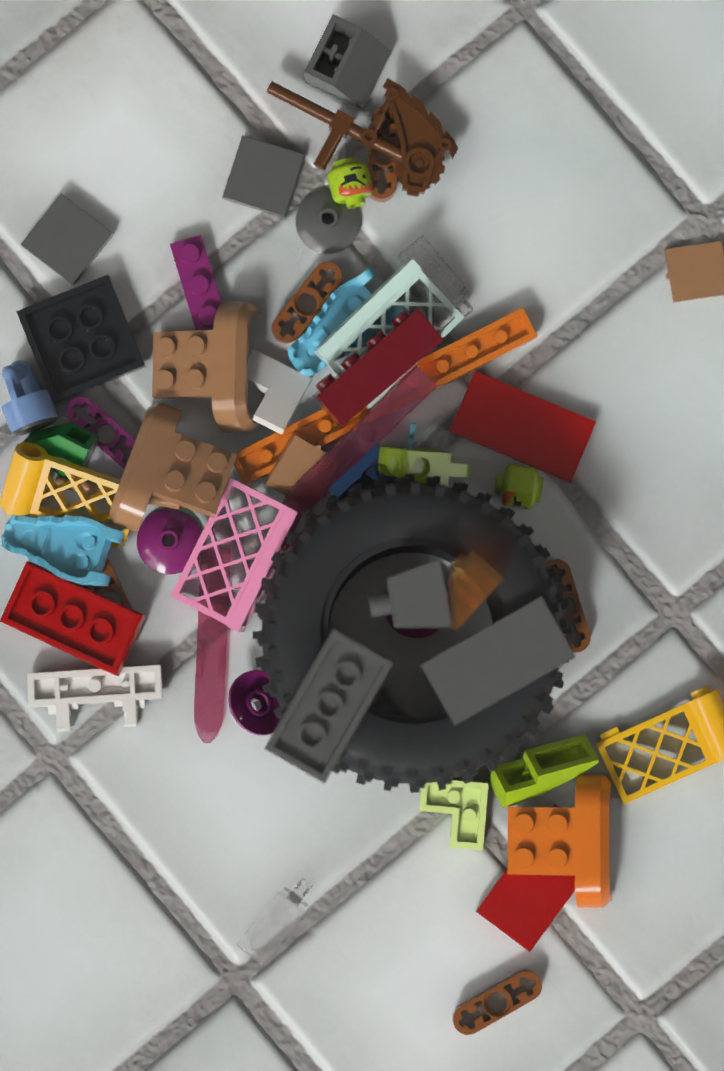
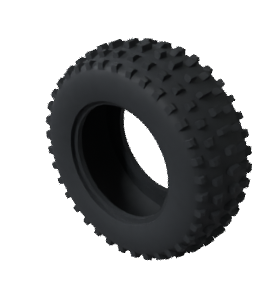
(385, 523)

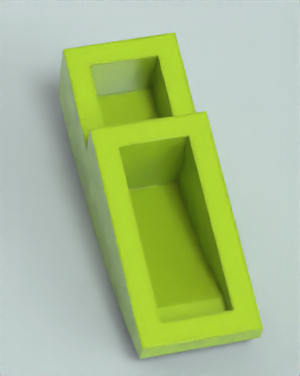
(542, 770)

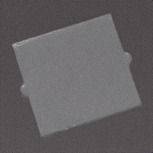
(270, 270)

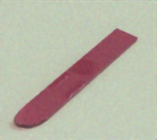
(360, 440)
(211, 651)

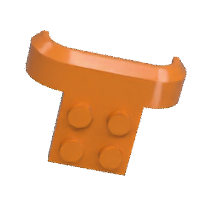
(567, 840)

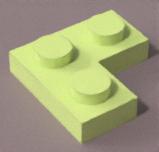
(468, 810)

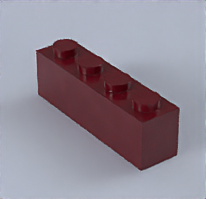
(377, 367)

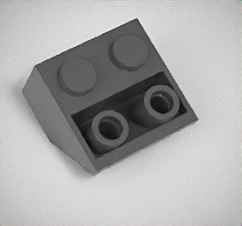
(347, 62)

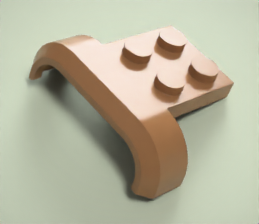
(209, 365)
(170, 469)

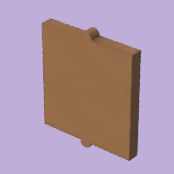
(695, 271)
(293, 464)

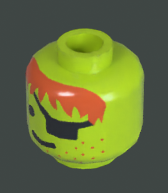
(350, 182)
(519, 486)

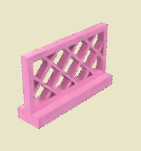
(250, 589)

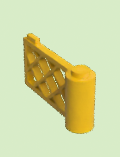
(31, 473)
(706, 721)

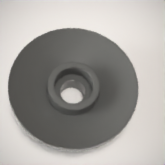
(326, 237)

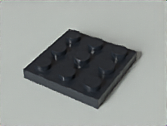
(81, 339)

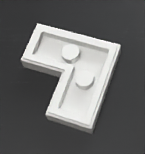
(282, 389)

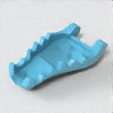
(333, 313)
(66, 546)

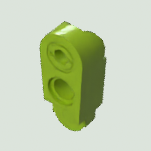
(422, 463)

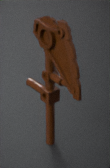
(419, 135)

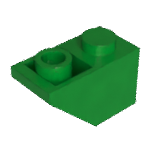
(66, 443)

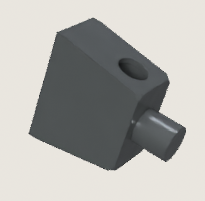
(415, 598)

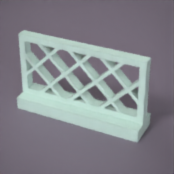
(376, 306)

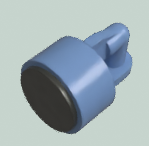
(30, 407)

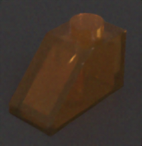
(469, 586)

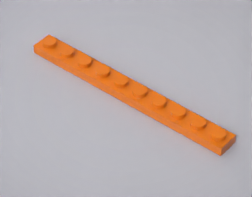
(440, 367)

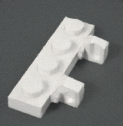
(68, 689)

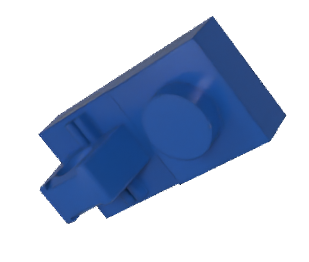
(365, 466)

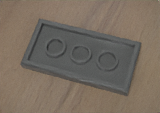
(498, 661)
(329, 705)

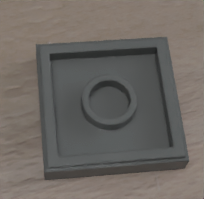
(263, 176)
(67, 239)

